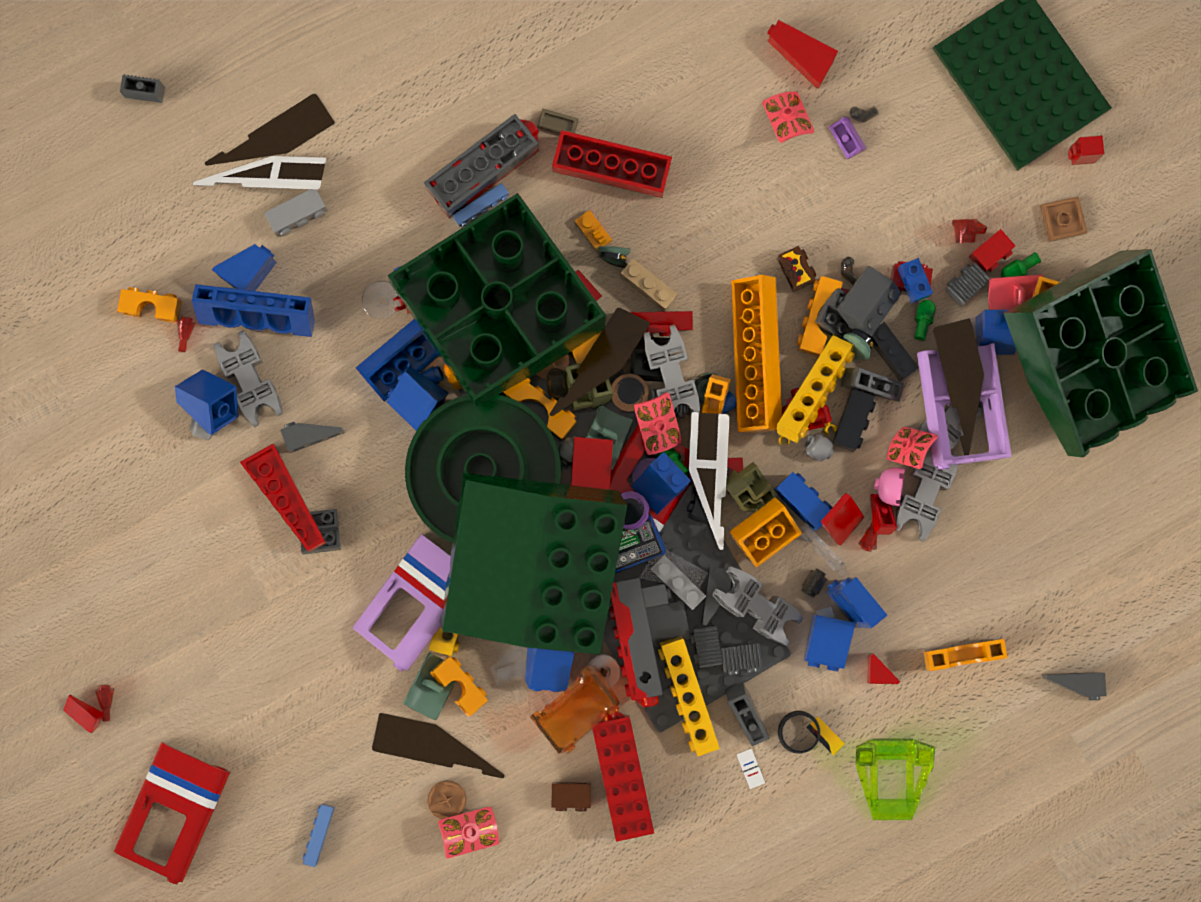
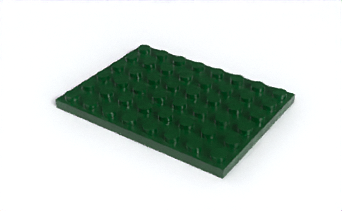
(1021, 79)

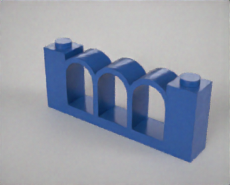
(253, 310)
(855, 602)

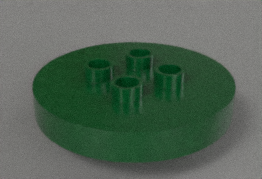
(484, 439)

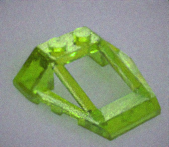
(915, 754)

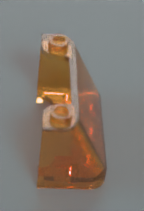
(577, 710)

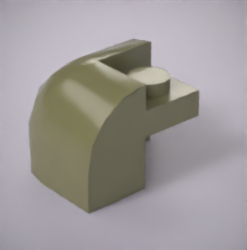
(596, 397)
(750, 488)

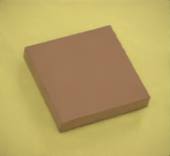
(1063, 219)

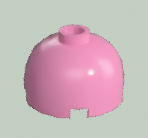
(890, 485)

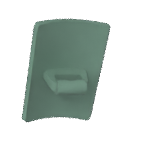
(611, 427)
(426, 693)

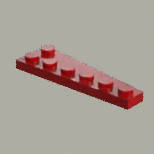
(278, 486)

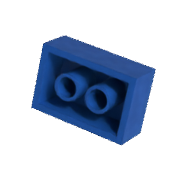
(803, 500)

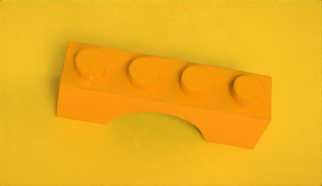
(813, 338)
(716, 394)
(560, 423)
(965, 654)

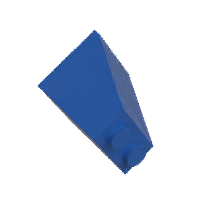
(246, 268)
(993, 328)
(415, 397)
(208, 400)
(661, 483)
(828, 642)
(548, 669)

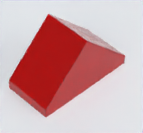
(879, 673)

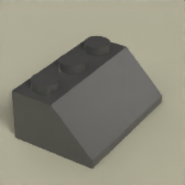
(869, 301)

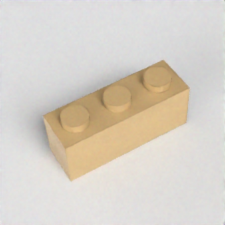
(648, 285)

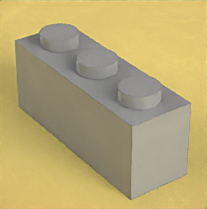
(296, 212)
(678, 582)

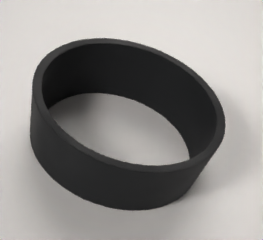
(784, 720)

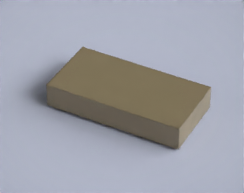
(556, 122)

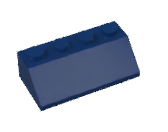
(402, 351)

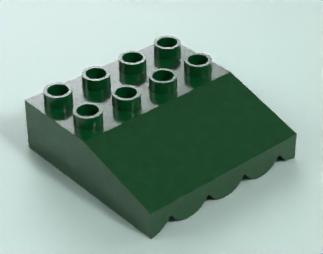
(498, 300)
(1102, 350)
(533, 563)

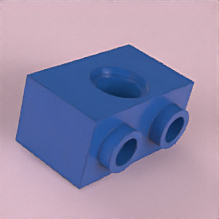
(915, 280)

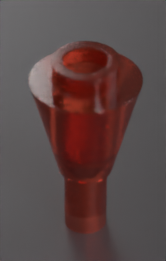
(185, 328)
(869, 539)
(105, 697)

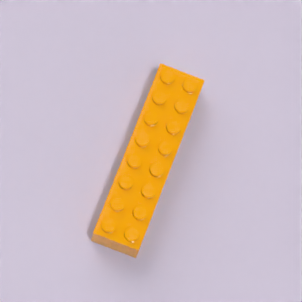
(756, 354)

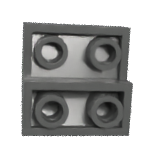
(830, 318)
(329, 527)
(667, 622)

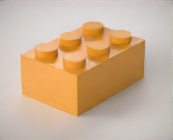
(765, 532)

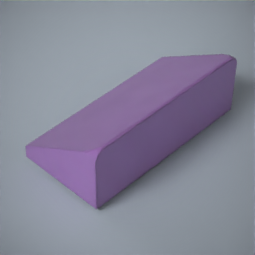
(847, 137)

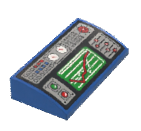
(640, 545)

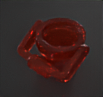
(966, 230)

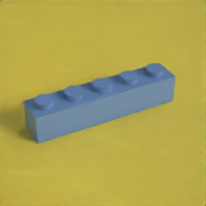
(480, 205)
(318, 835)

